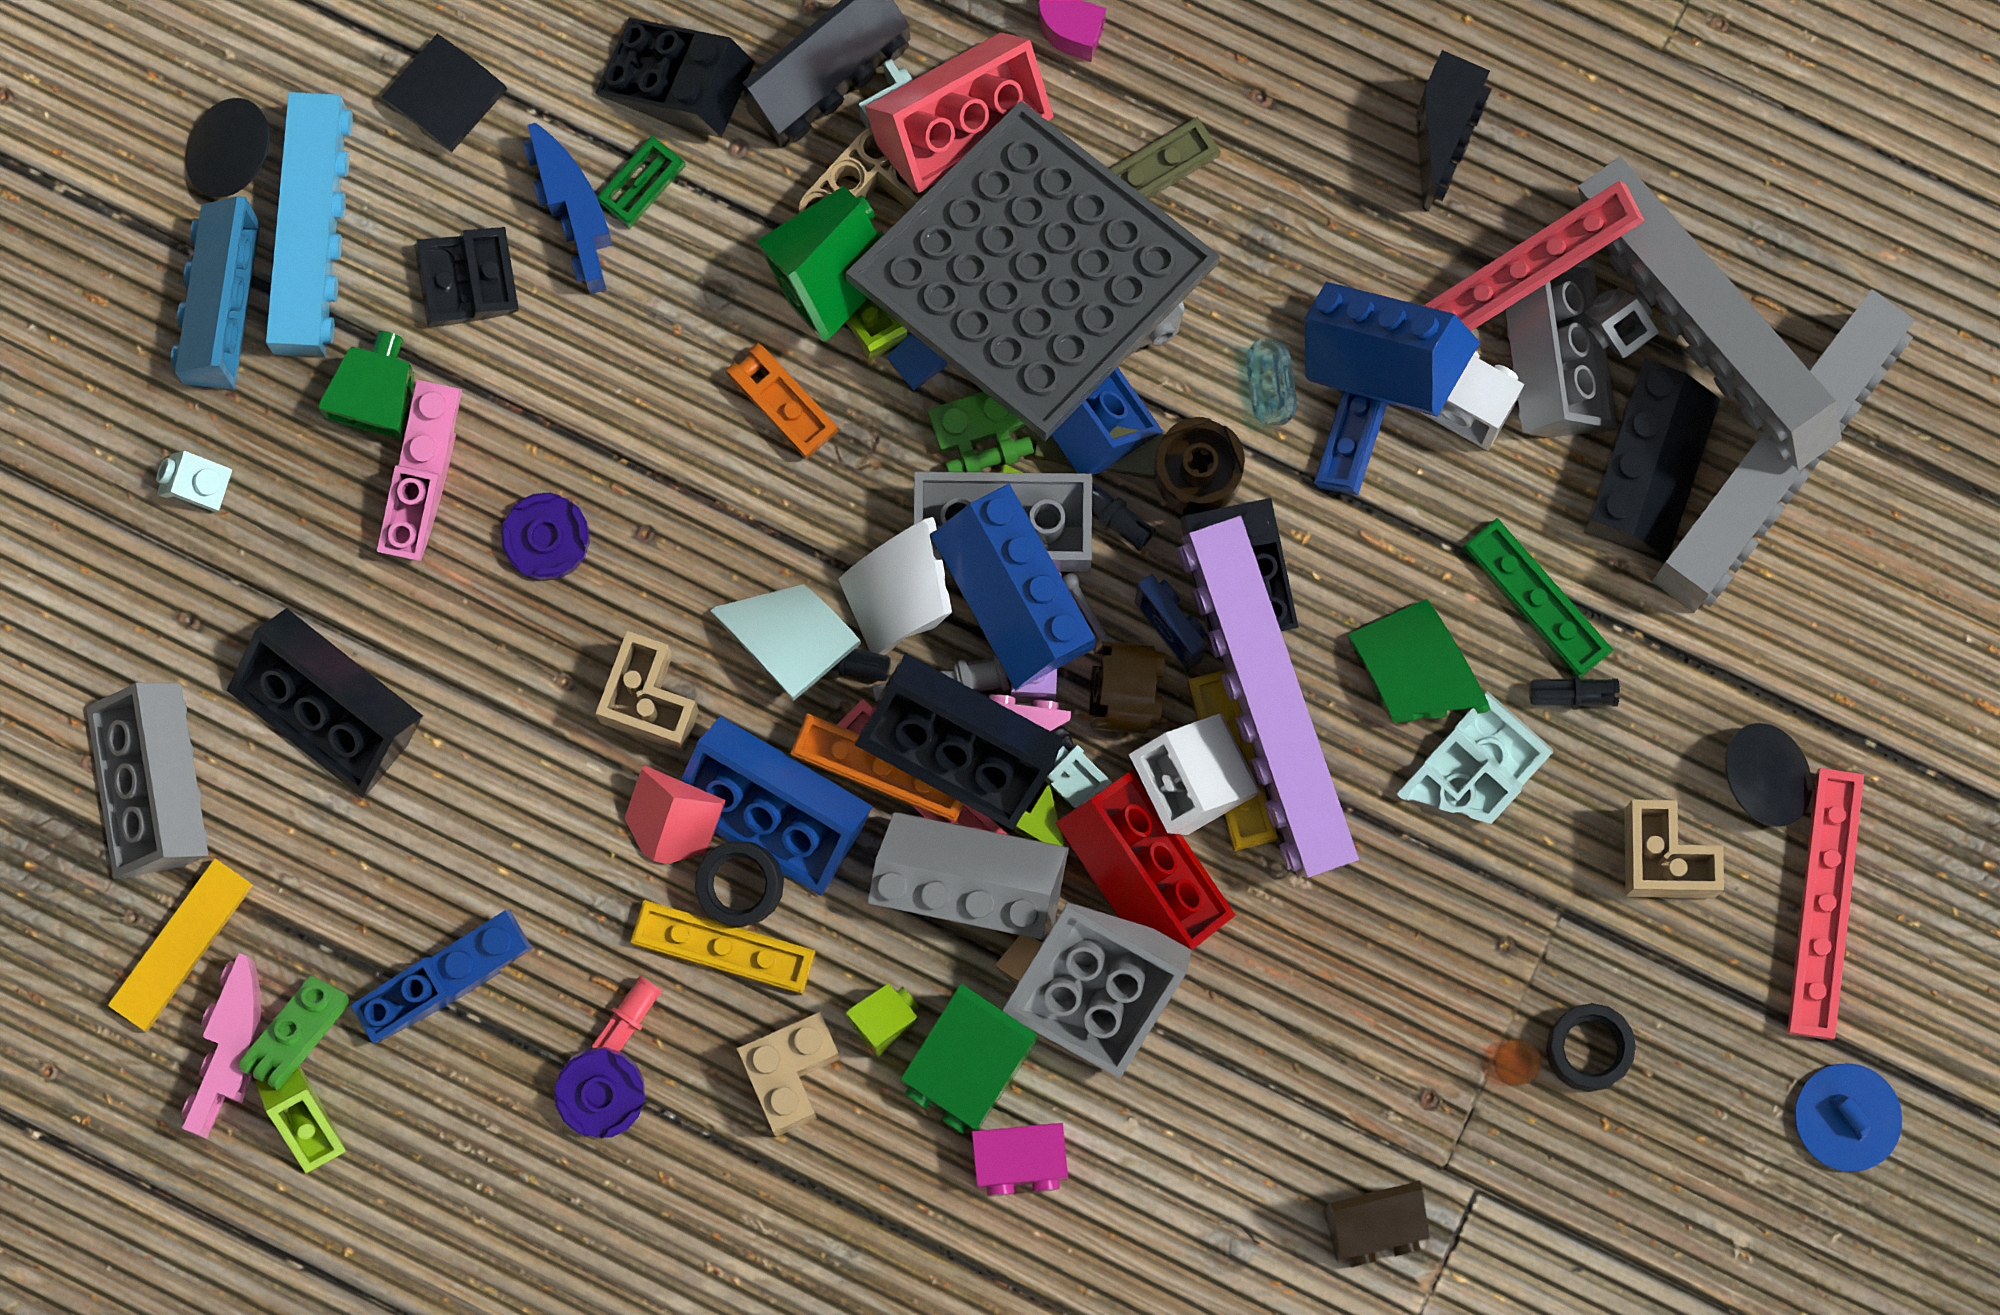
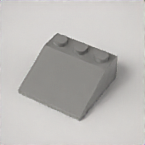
(1098, 985)

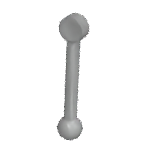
(1072, 582)

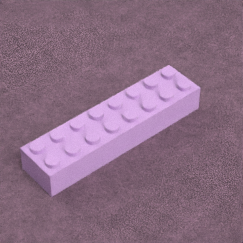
(1268, 698)

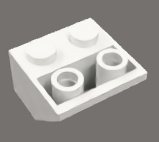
(1194, 774)

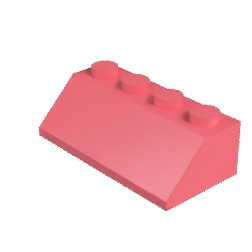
(951, 108)

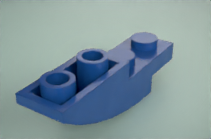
(569, 192)
(442, 978)

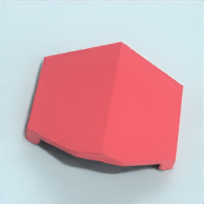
(671, 817)

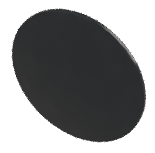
(227, 147)
(1768, 774)

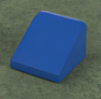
(915, 361)

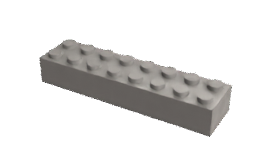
(1720, 326)
(1752, 494)

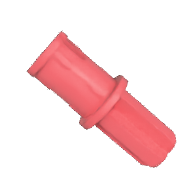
(628, 1015)

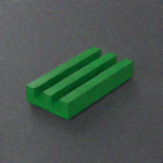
(646, 200)

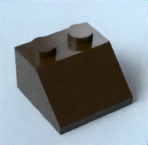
(1378, 1223)

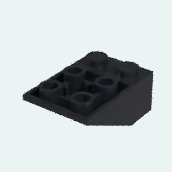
(677, 75)
(1446, 120)
(1266, 544)

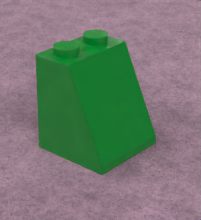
(814, 254)
(968, 1060)

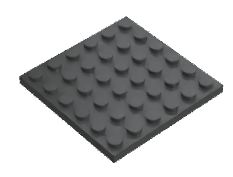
(1032, 269)

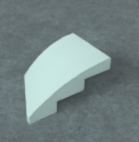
(789, 635)
(1479, 764)

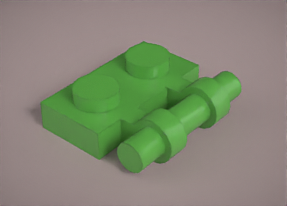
(972, 421)

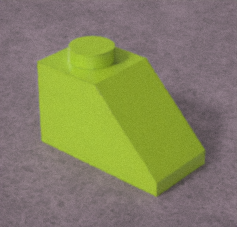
(883, 1017)
(302, 1120)

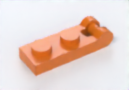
(783, 401)

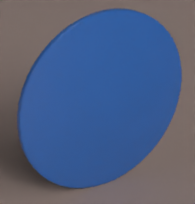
(1848, 1117)

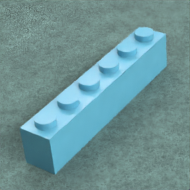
(308, 225)

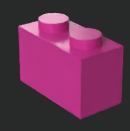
(1020, 1158)

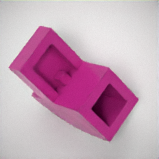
(1072, 26)

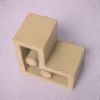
(635, 697)
(1658, 864)
(779, 1061)

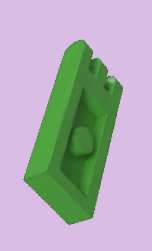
(294, 1032)

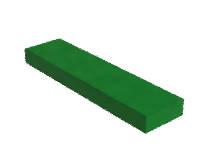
(1537, 598)

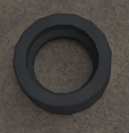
(705, 883)
(1620, 1029)

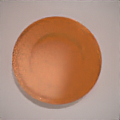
(1517, 1062)

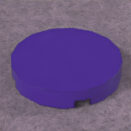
(545, 536)
(599, 1092)

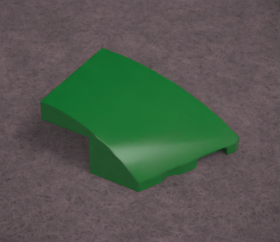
(1417, 665)

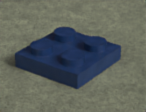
(1181, 634)

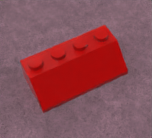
(1143, 868)

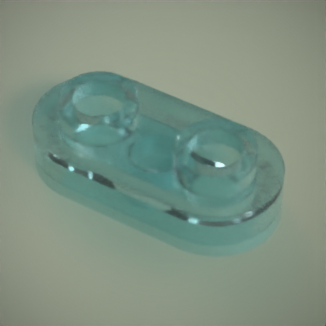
(1269, 385)

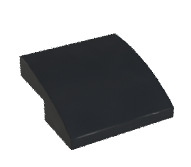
(444, 92)
(466, 277)

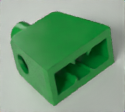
(372, 389)

